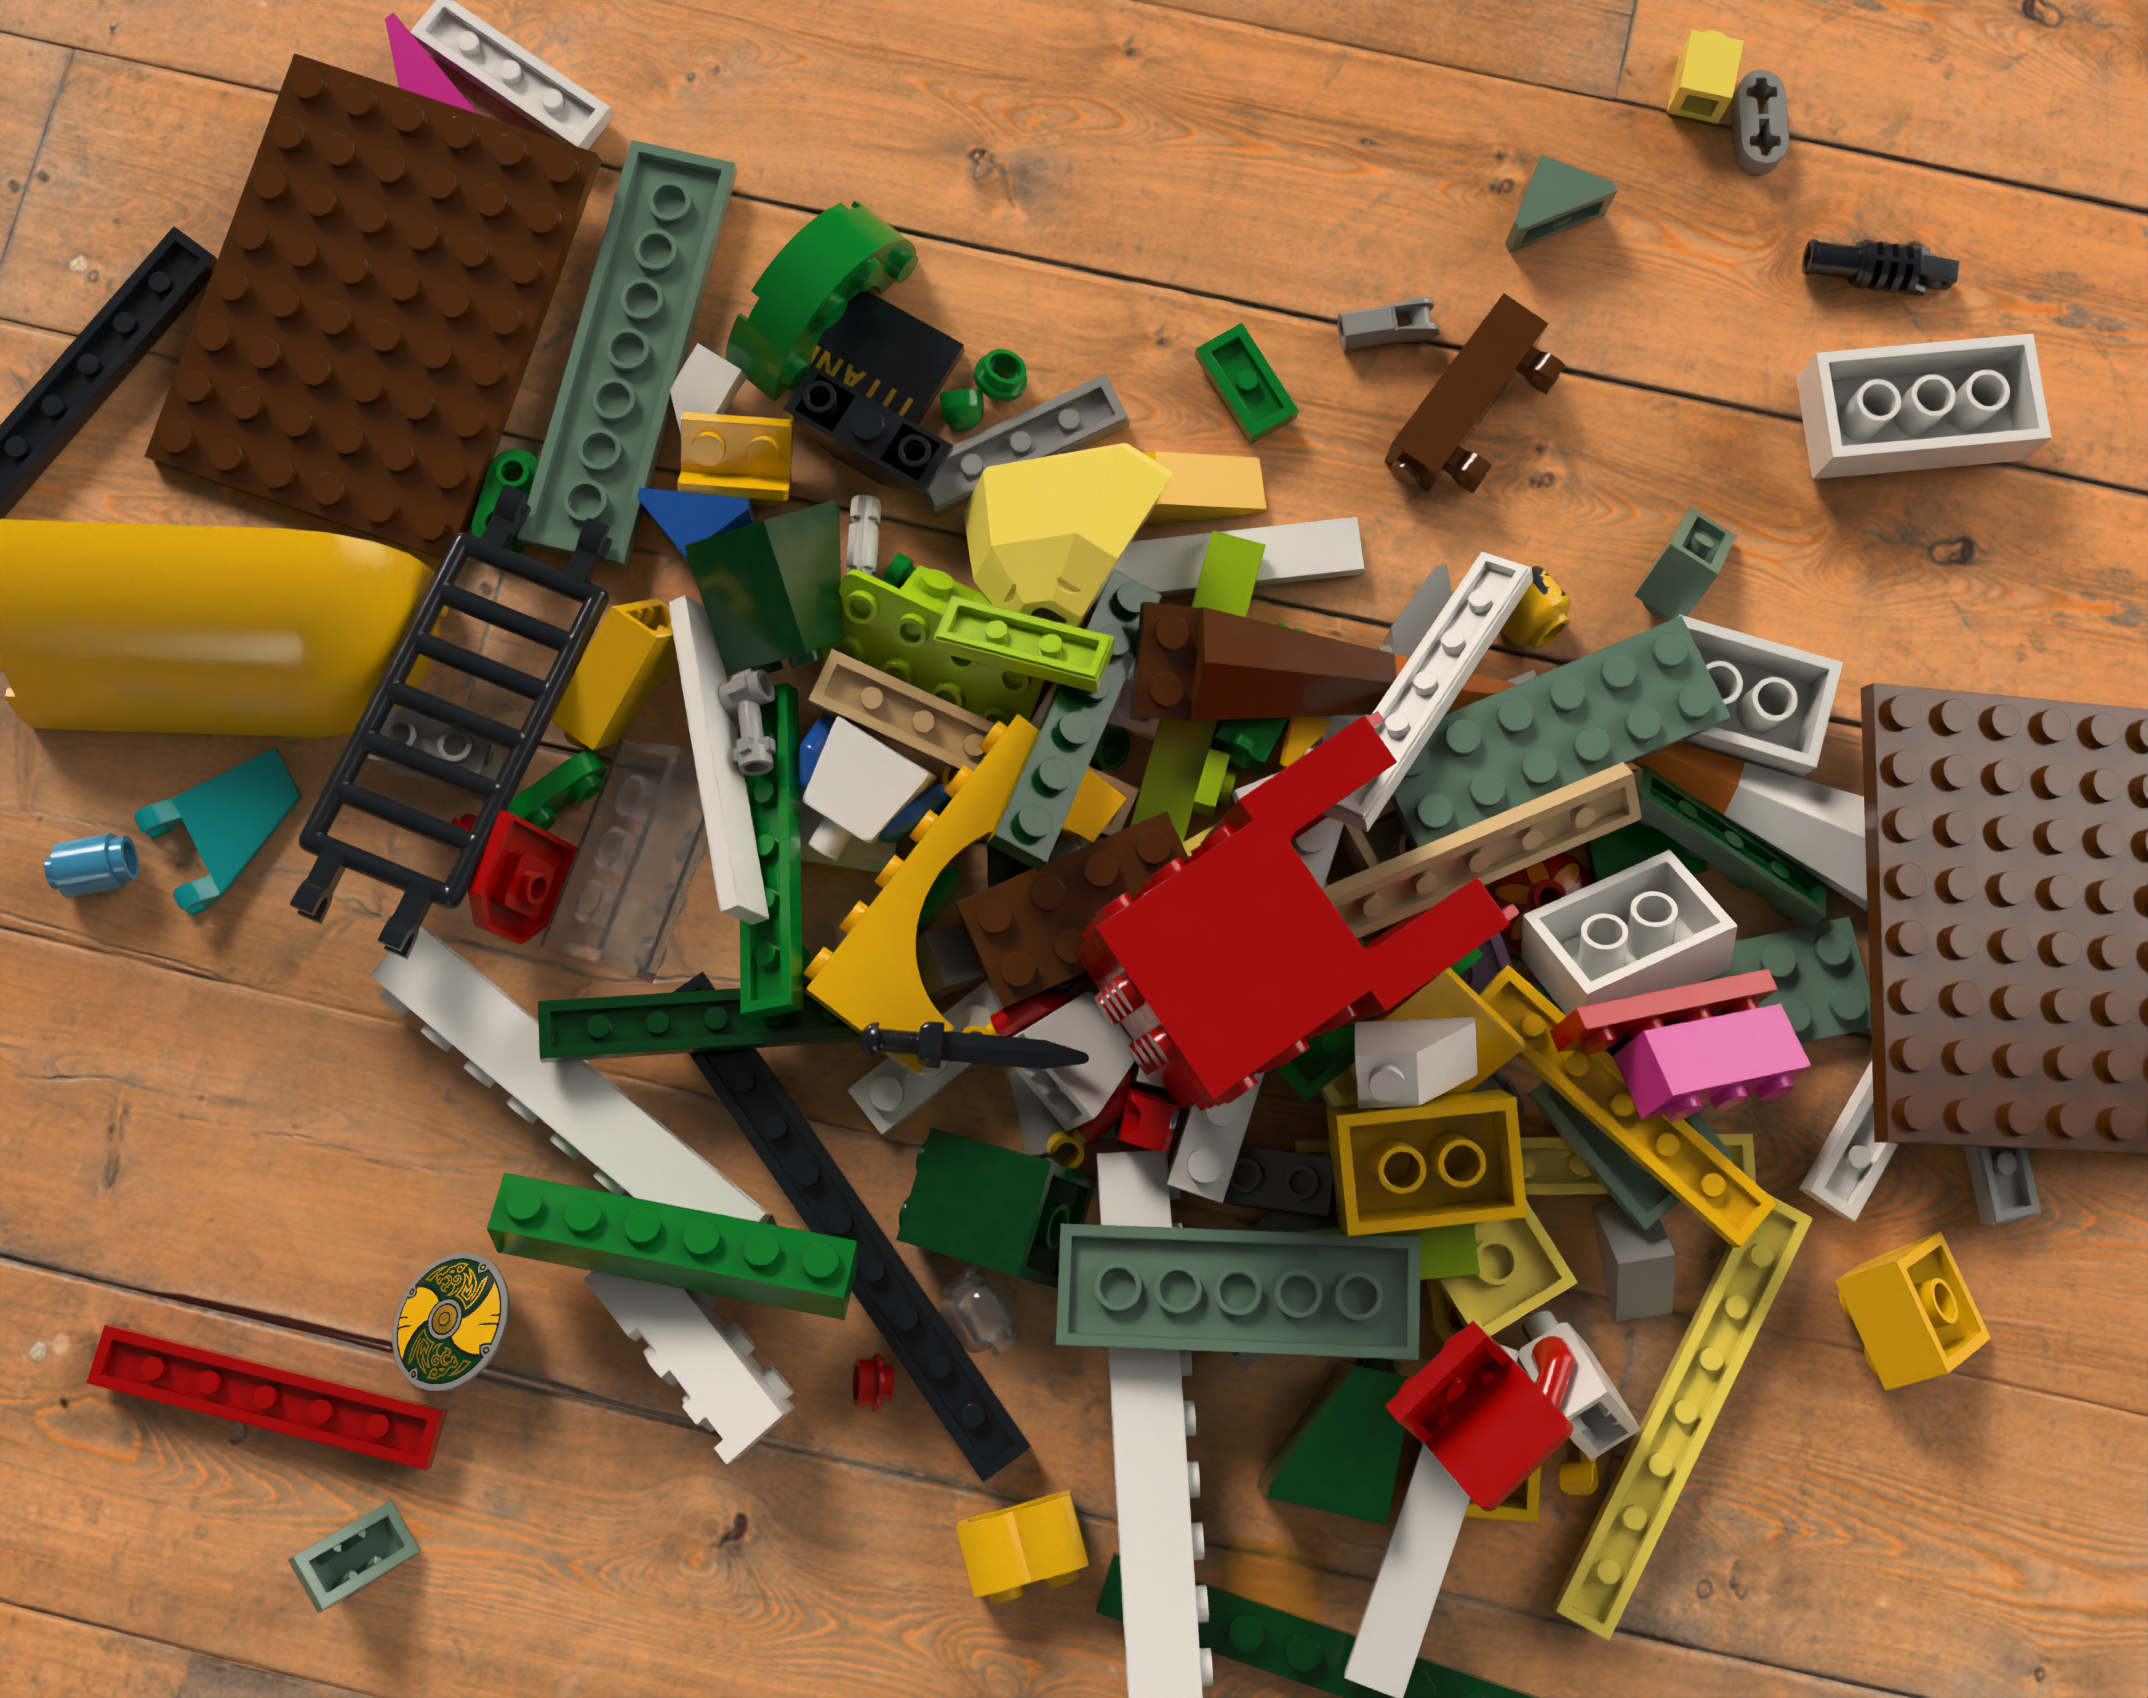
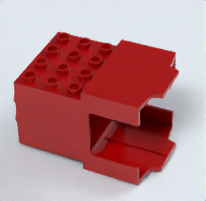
(1244, 953)

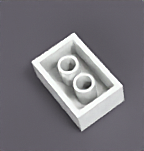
(1774, 699)
(1628, 936)

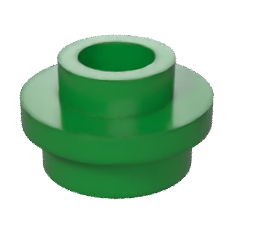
(1001, 375)

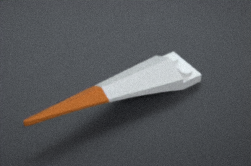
(1794, 816)

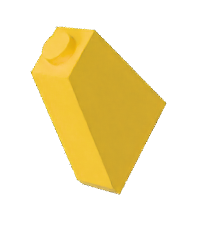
(617, 674)

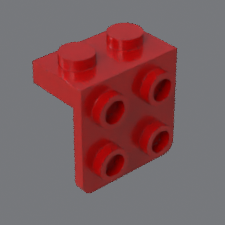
(1481, 1416)

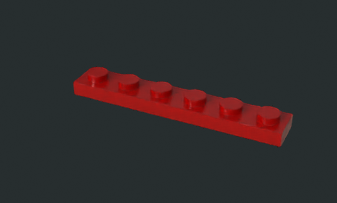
(267, 1396)

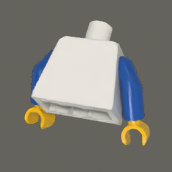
(863, 786)

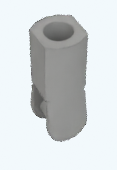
(1380, 325)

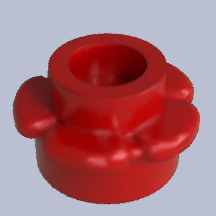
(872, 1382)

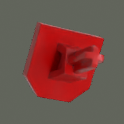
(517, 877)

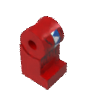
(1148, 1119)

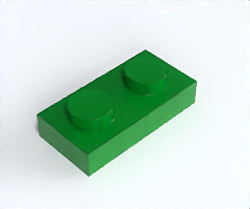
(1246, 383)

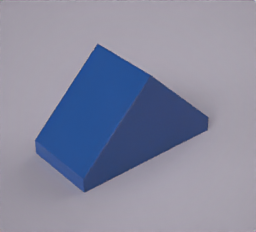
(693, 516)

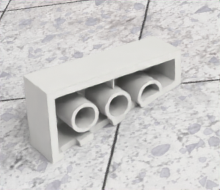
(708, 1359)

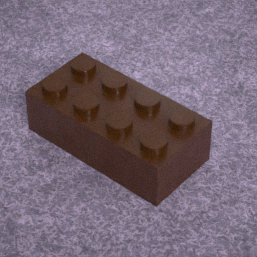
(1033, 922)

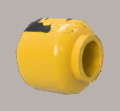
(1539, 614)

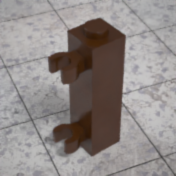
(1466, 392)

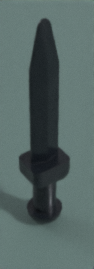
(935, 1044)

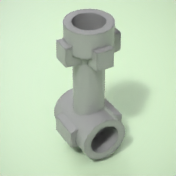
(743, 698)

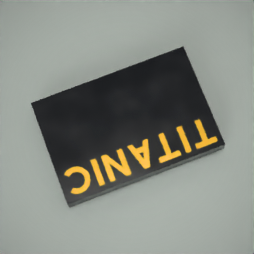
(888, 355)

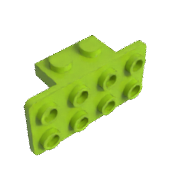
(895, 635)

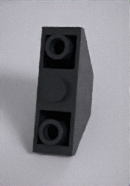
(866, 433)

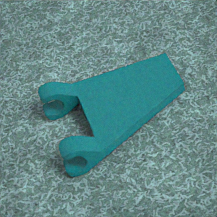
(227, 821)

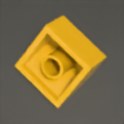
(1912, 1312)

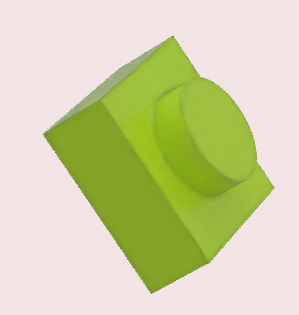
(1214, 784)

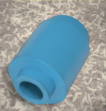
(91, 865)

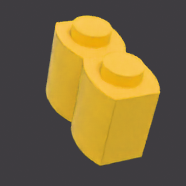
(1023, 1546)

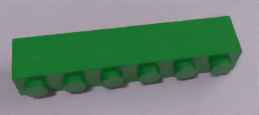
(673, 1246)

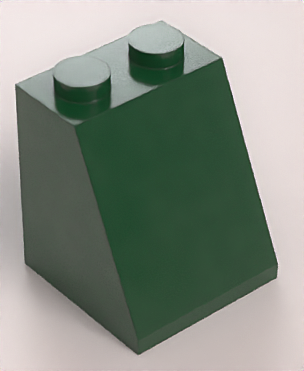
(773, 588)
(992, 1206)
(1343, 1445)

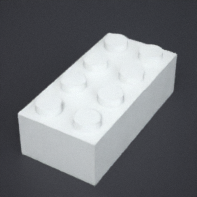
(1923, 406)

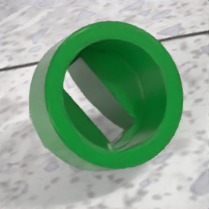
(962, 408)

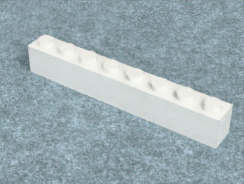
(570, 1096)

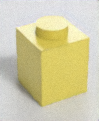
(1705, 76)

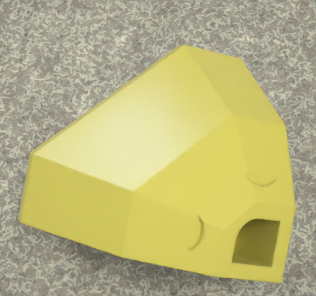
(1056, 527)

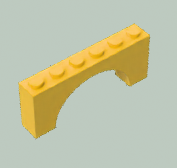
(875, 966)

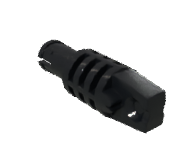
(1881, 266)

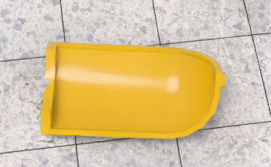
(200, 626)

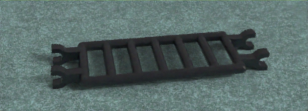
(334, 856)

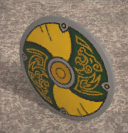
(451, 1322)

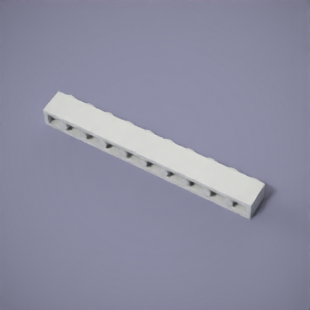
(1153, 1470)

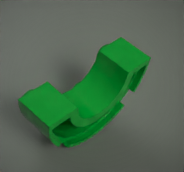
(810, 289)

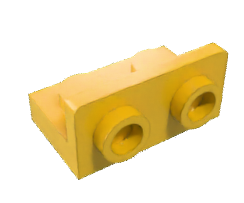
(736, 457)

